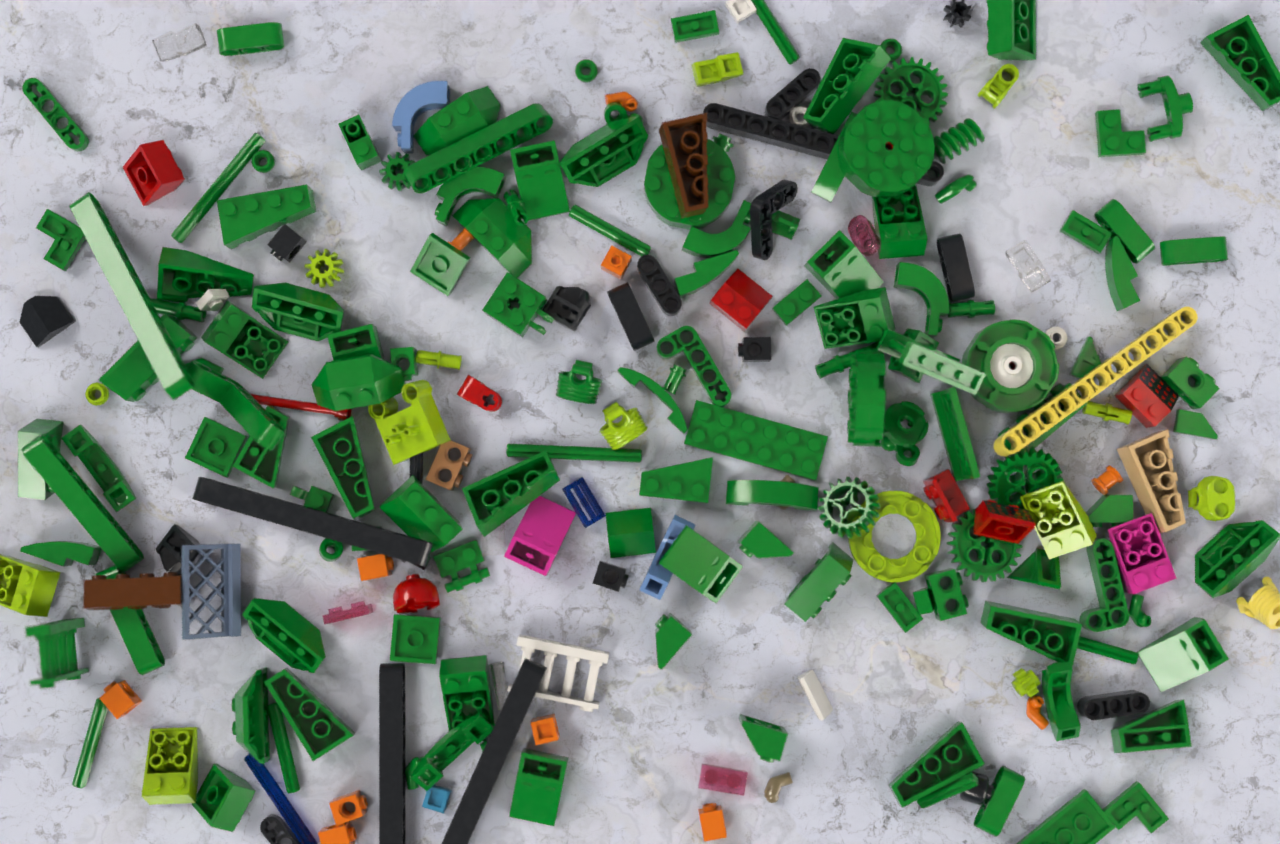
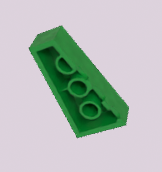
(1246, 60)
(509, 491)
(309, 717)
(939, 765)

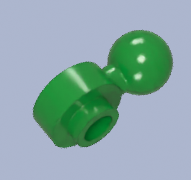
(622, 113)
(912, 452)
(337, 546)

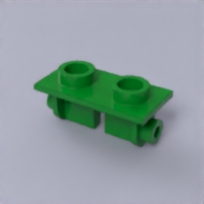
(784, 224)

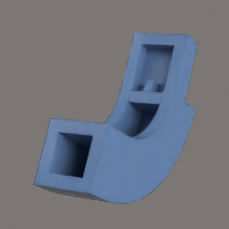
(413, 104)
(657, 575)

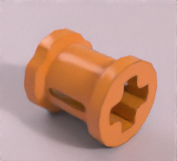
(1107, 480)

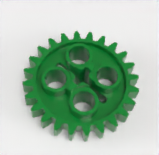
(928, 85)
(1003, 485)
(964, 543)

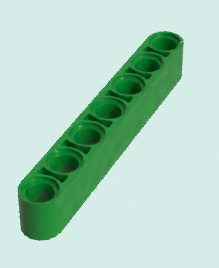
(478, 148)
(82, 503)

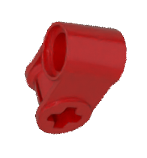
(477, 392)

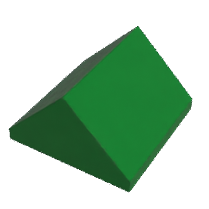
(630, 532)

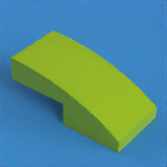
(717, 70)

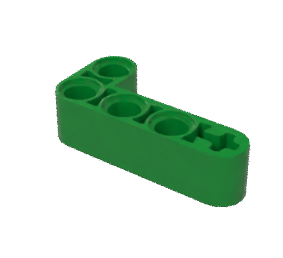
(698, 368)
(1102, 584)

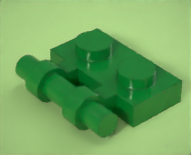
(458, 559)

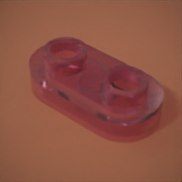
(866, 239)

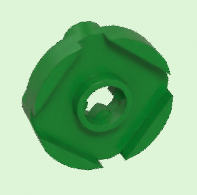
(916, 421)

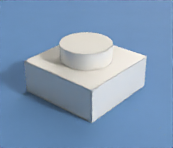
(740, 9)
(213, 300)

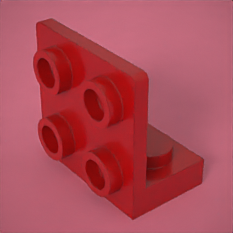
(946, 496)

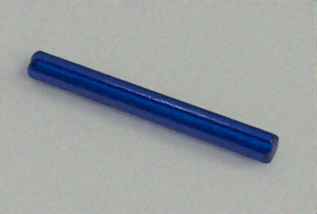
(280, 801)

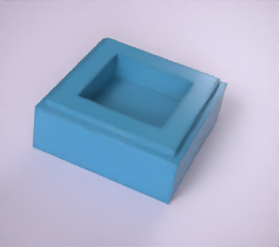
(437, 798)

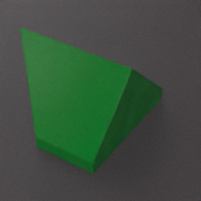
(1039, 570)

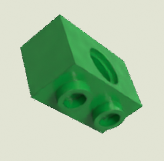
(1177, 379)

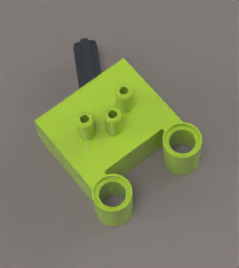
(413, 429)

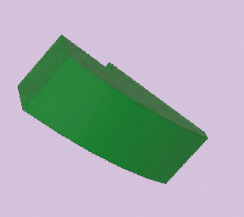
(705, 273)
(1118, 274)
(64, 552)

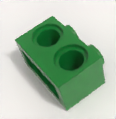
(941, 596)

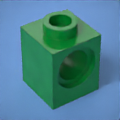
(409, 353)

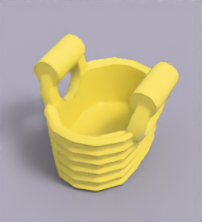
(1263, 604)

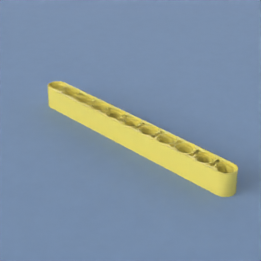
(1105, 376)

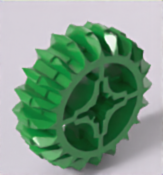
(846, 525)

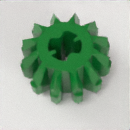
(389, 171)

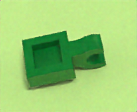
(315, 498)

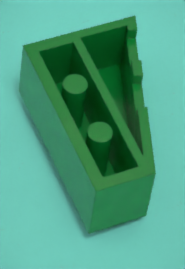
(679, 482)

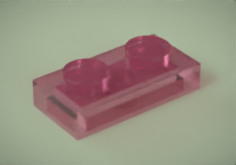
(337, 614)
(722, 779)

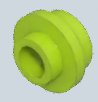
(90, 394)

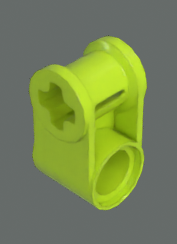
(997, 87)

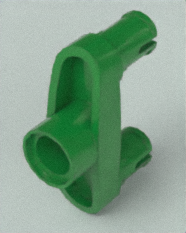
(1174, 105)

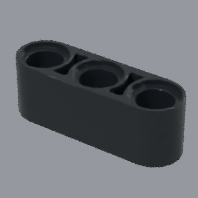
(799, 87)
(955, 267)
(655, 275)
(630, 316)
(1123, 708)

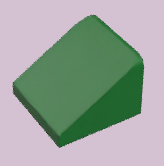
(923, 601)

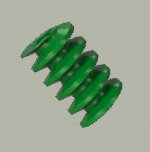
(957, 138)

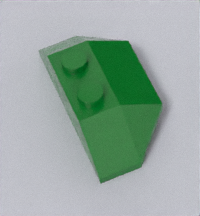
(458, 120)
(605, 152)
(497, 233)
(298, 310)
(357, 382)
(1233, 556)
(286, 633)
(252, 717)

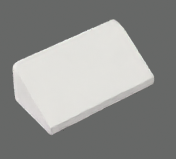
(815, 694)

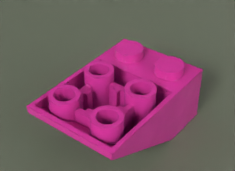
(540, 535)
(1140, 554)

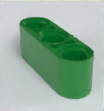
(250, 39)
(1119, 222)
(1193, 251)
(1004, 794)

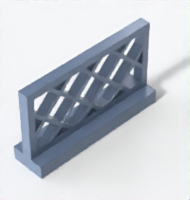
(229, 585)

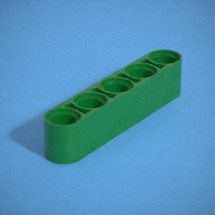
(136, 633)

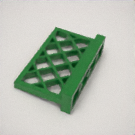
(955, 434)

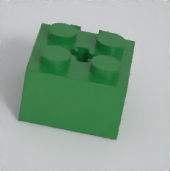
(520, 319)

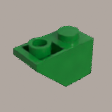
(360, 142)
(1111, 509)

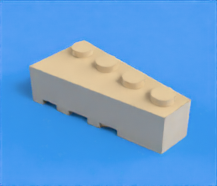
(1154, 479)

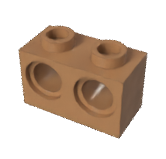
(443, 461)

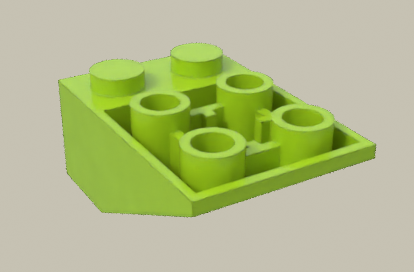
(1059, 520)
(26, 586)
(171, 766)

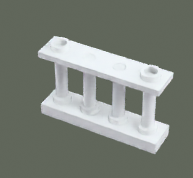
(574, 653)

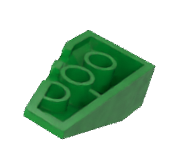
(190, 275)

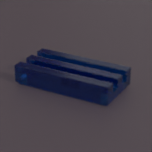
(591, 499)

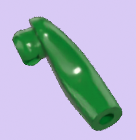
(955, 188)

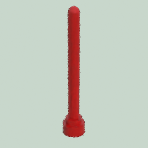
(301, 405)

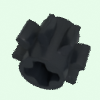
(956, 19)

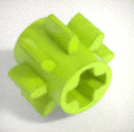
(1025, 683)

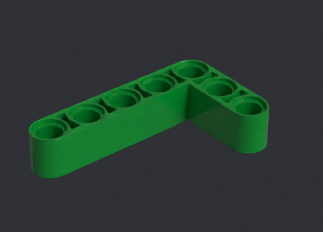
(238, 403)

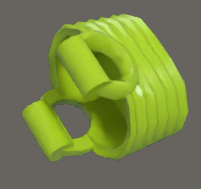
(624, 431)
(1215, 498)

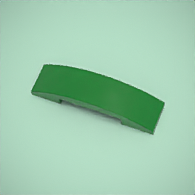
(831, 174)
(634, 377)
(100, 466)
(772, 493)
(449, 748)

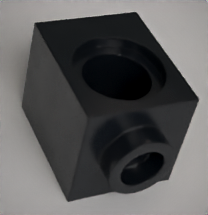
(286, 244)
(765, 349)
(600, 580)

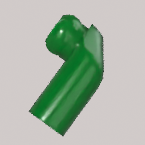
(1136, 613)
(411, 784)

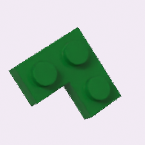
(1112, 140)
(67, 239)
(1138, 803)

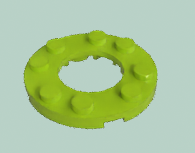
(925, 547)

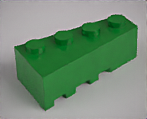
(845, 83)
(258, 213)
(344, 459)
(1036, 630)

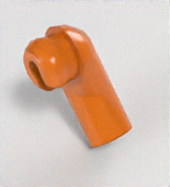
(624, 98)
(1033, 711)

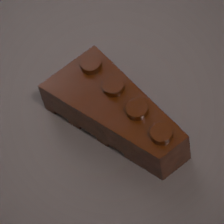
(687, 161)
(133, 592)

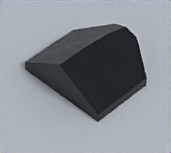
(568, 306)
(44, 318)
(171, 549)

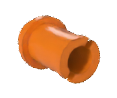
(462, 240)

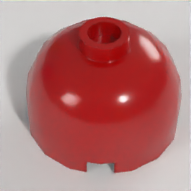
(415, 594)

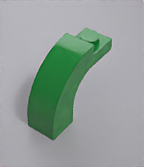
(475, 180)
(710, 245)
(931, 290)
(1059, 702)

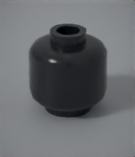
(979, 793)

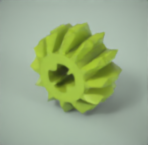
(321, 259)

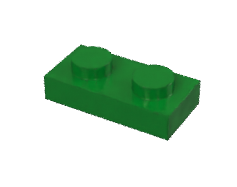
(694, 26)
(1085, 232)
(796, 302)
(899, 607)

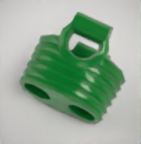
(578, 390)

